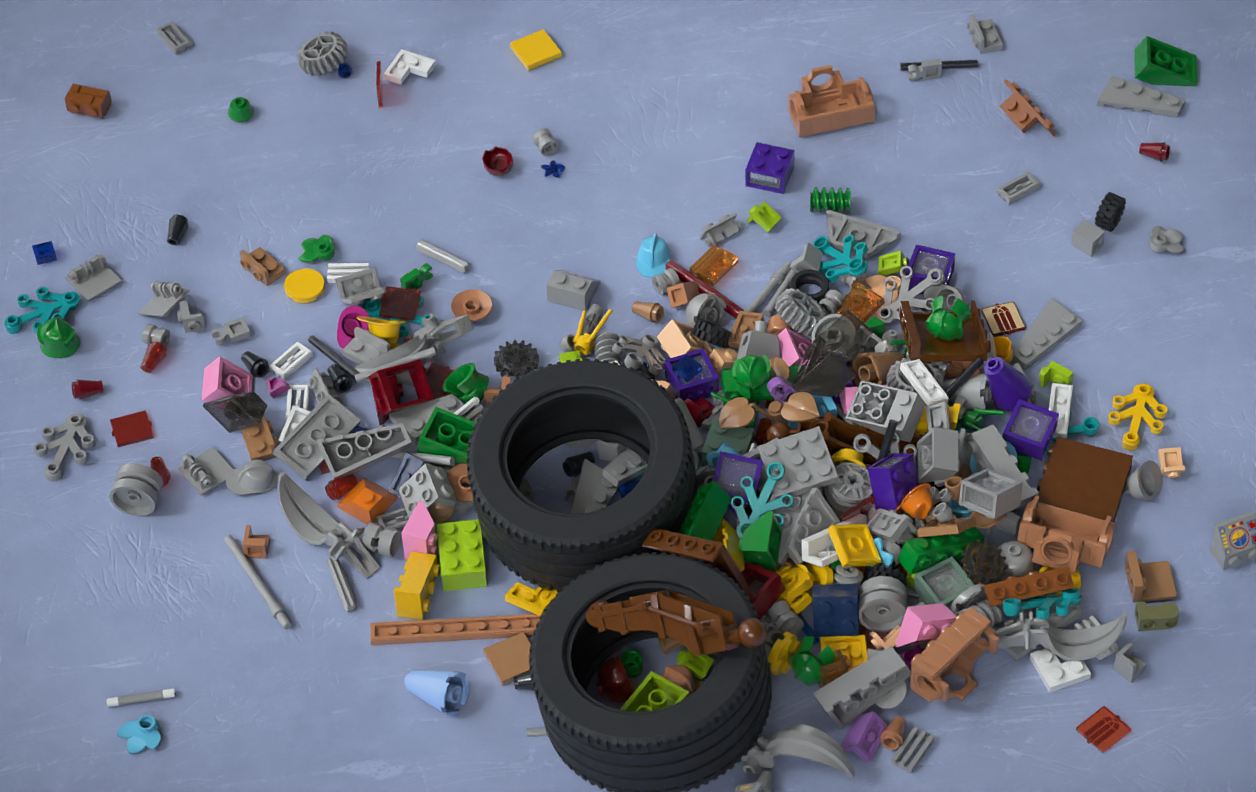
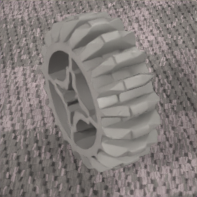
(322, 53)
(799, 310)
(897, 379)

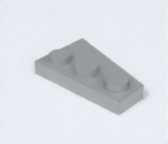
(416, 417)
(813, 518)

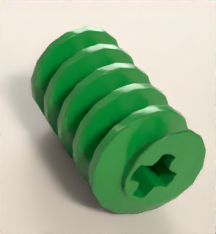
(830, 199)

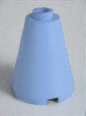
(439, 688)

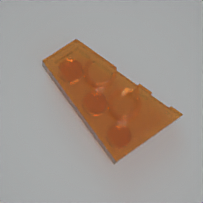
(861, 302)

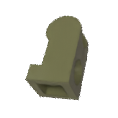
(1156, 617)

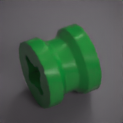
(633, 658)

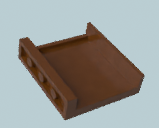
(925, 347)
(1084, 478)
(700, 549)

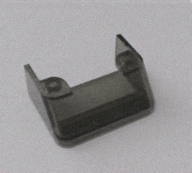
(823, 364)

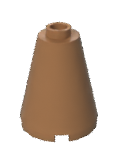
(874, 366)

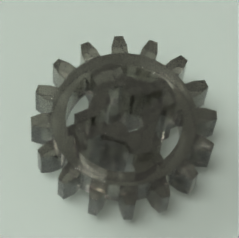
(516, 359)
(976, 555)

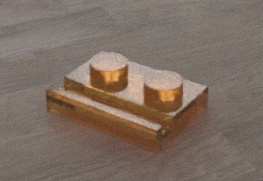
(714, 265)

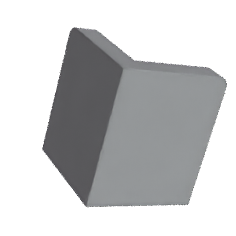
(1087, 238)
(809, 260)
(1128, 664)

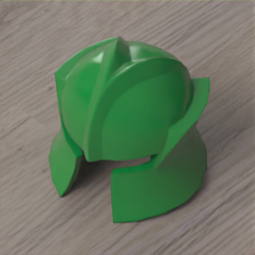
(946, 325)
(57, 338)
(751, 373)
(466, 383)
(806, 665)

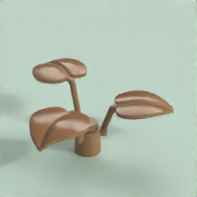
(799, 408)
(953, 484)

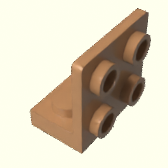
(1149, 580)

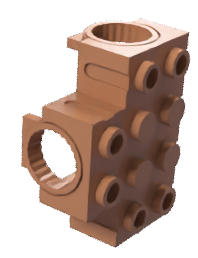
(830, 104)
(1064, 536)
(952, 654)

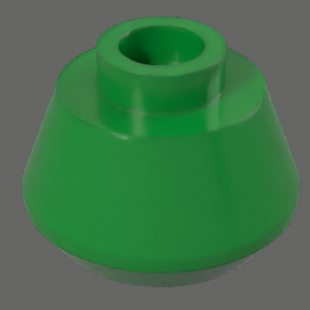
(240, 110)

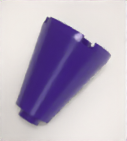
(1007, 383)

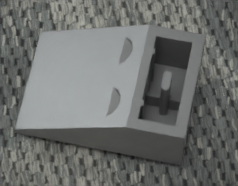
(878, 404)

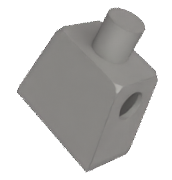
(759, 342)

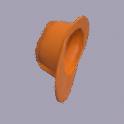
(917, 502)

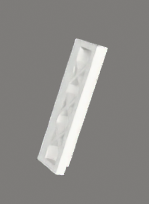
(821, 544)

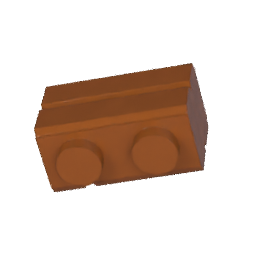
(88, 101)

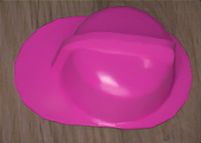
(347, 324)

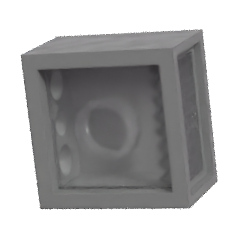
(990, 493)

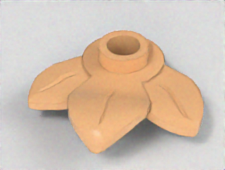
(877, 281)

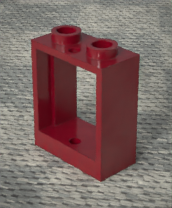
(384, 392)
(769, 592)

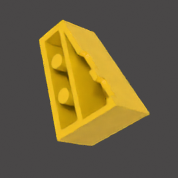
(416, 586)

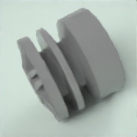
(851, 489)

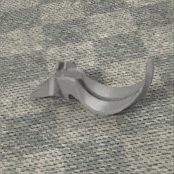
(419, 343)
(318, 527)
(1067, 644)
(797, 741)

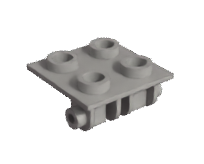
(93, 277)
(165, 298)
(205, 470)

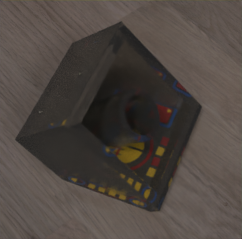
(237, 410)

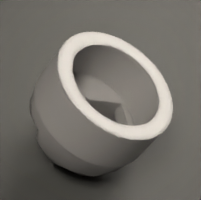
(567, 343)

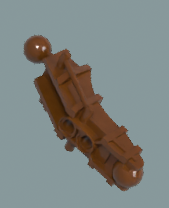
(839, 435)
(690, 621)

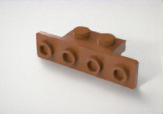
(1021, 112)
(1029, 586)

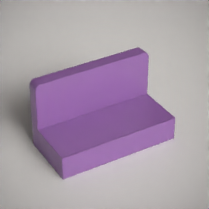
(864, 735)

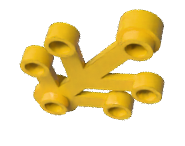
(1142, 394)

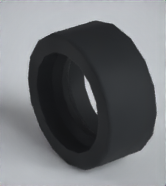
(811, 277)

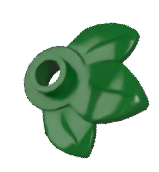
(317, 248)

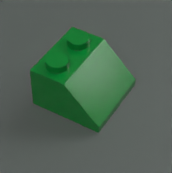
(762, 542)

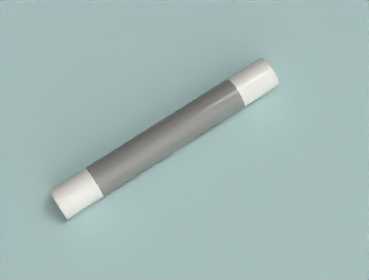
(141, 697)

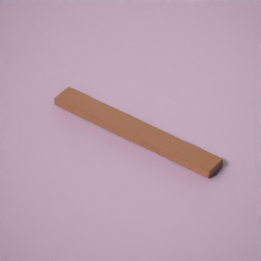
(452, 629)

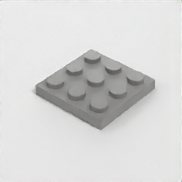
(804, 460)

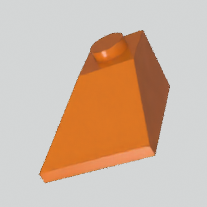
(367, 501)

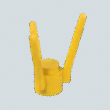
(585, 342)

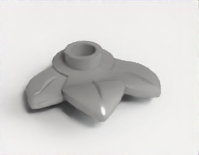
(1165, 240)

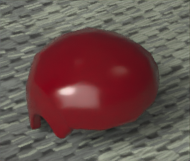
(497, 161)

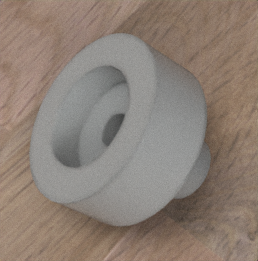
(893, 335)

